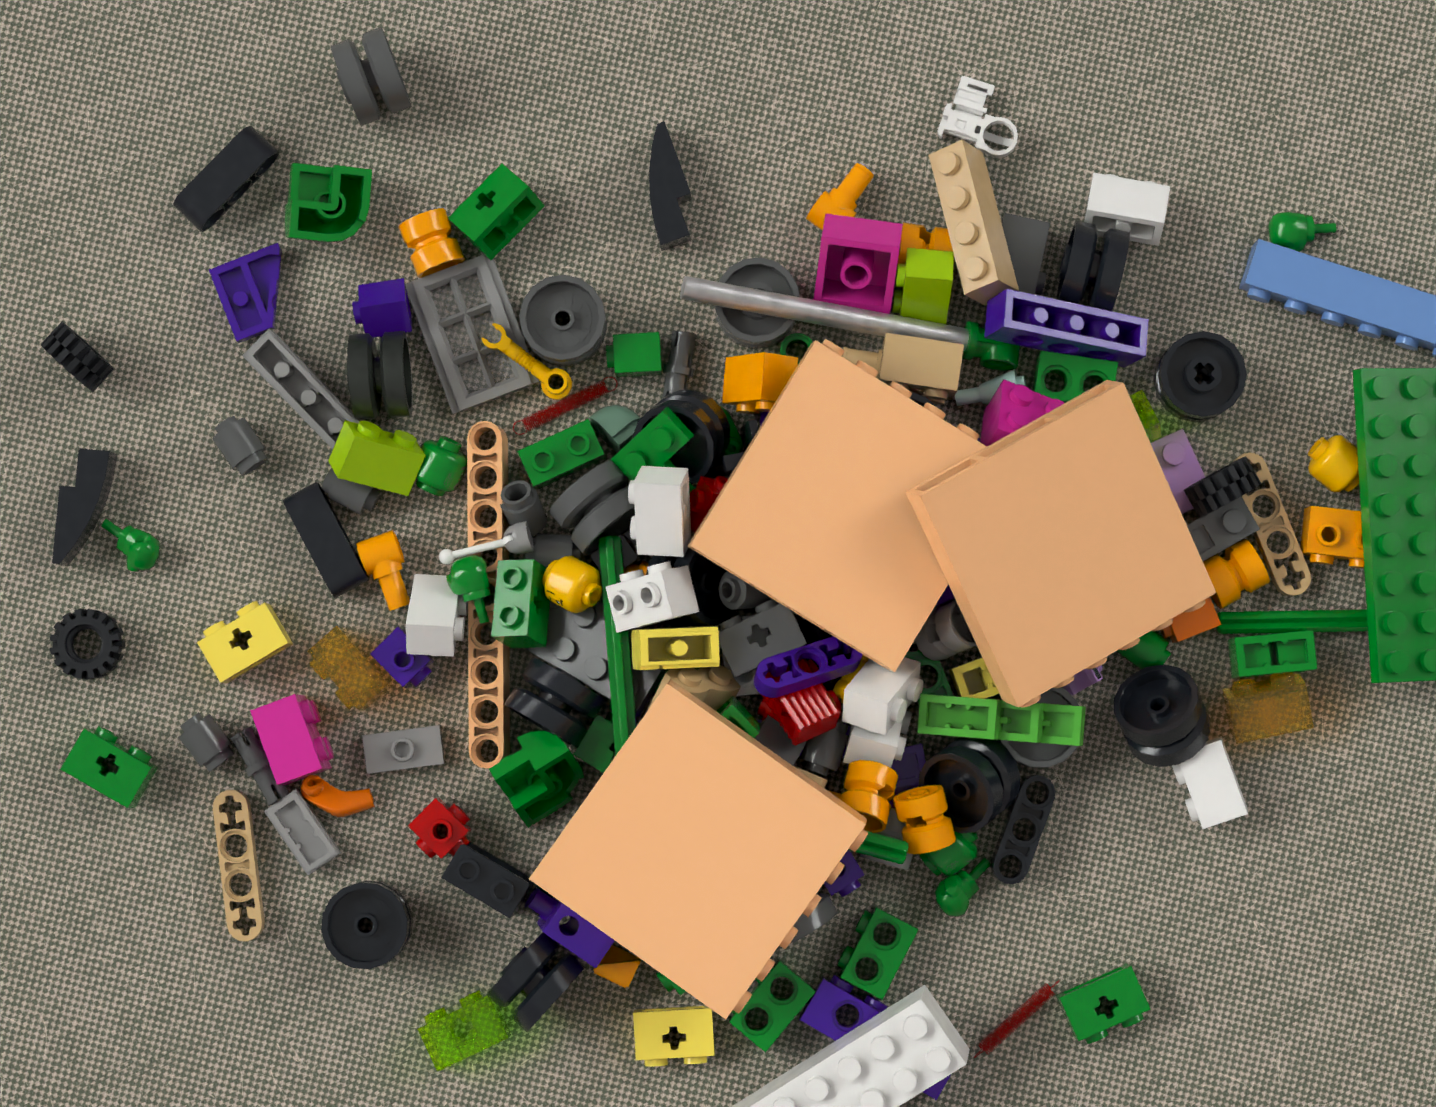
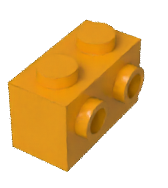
(756, 380)
(1332, 535)

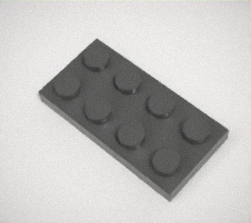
(579, 647)

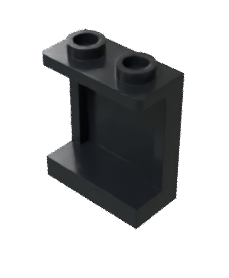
(488, 879)

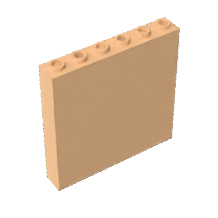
(825, 509)
(1062, 543)
(700, 850)

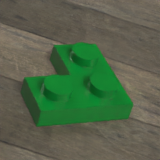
(654, 445)

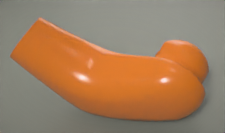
(333, 800)

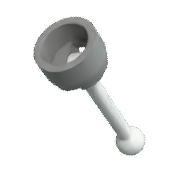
(515, 539)

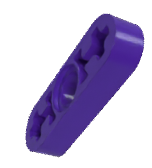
(798, 679)

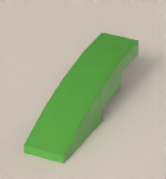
(1001, 720)

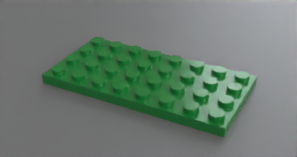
(1398, 518)

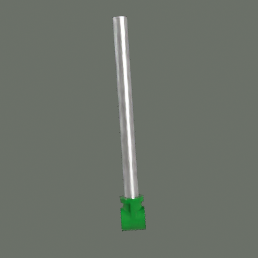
(992, 353)

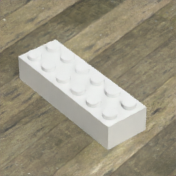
(875, 1063)

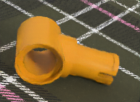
(843, 199)
(383, 559)

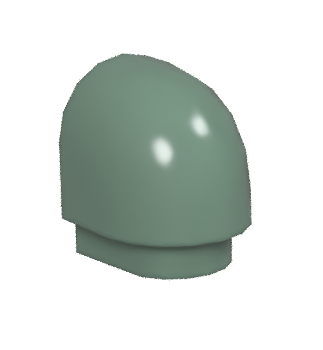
(615, 425)

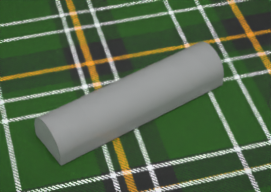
(299, 386)

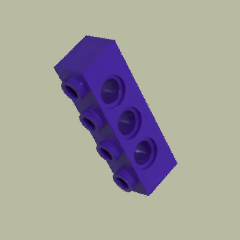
(1065, 327)
(822, 1009)

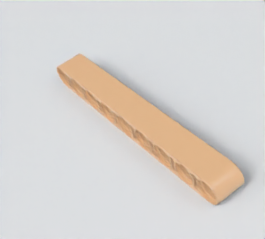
(478, 652)

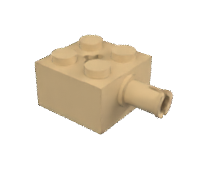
(915, 363)

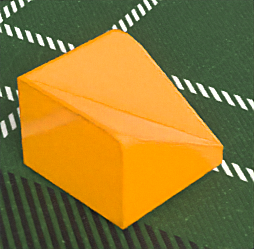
(618, 966)

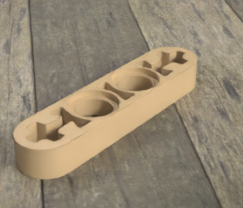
(1276, 522)
(244, 864)

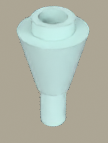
(987, 389)

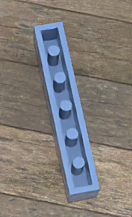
(1341, 295)

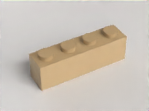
(973, 221)

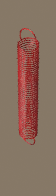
(558, 408)
(1009, 1026)

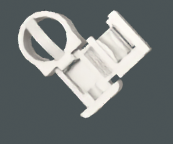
(967, 118)

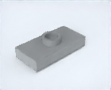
(403, 749)
(302, 831)

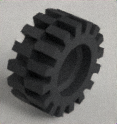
(77, 356)
(1222, 487)
(66, 633)

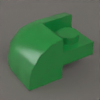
(326, 202)
(538, 776)

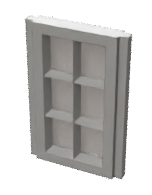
(454, 314)

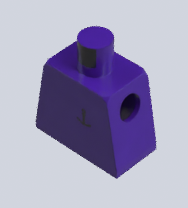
(575, 935)

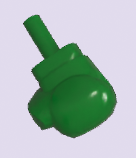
(1295, 230)
(137, 545)
(471, 581)
(957, 890)

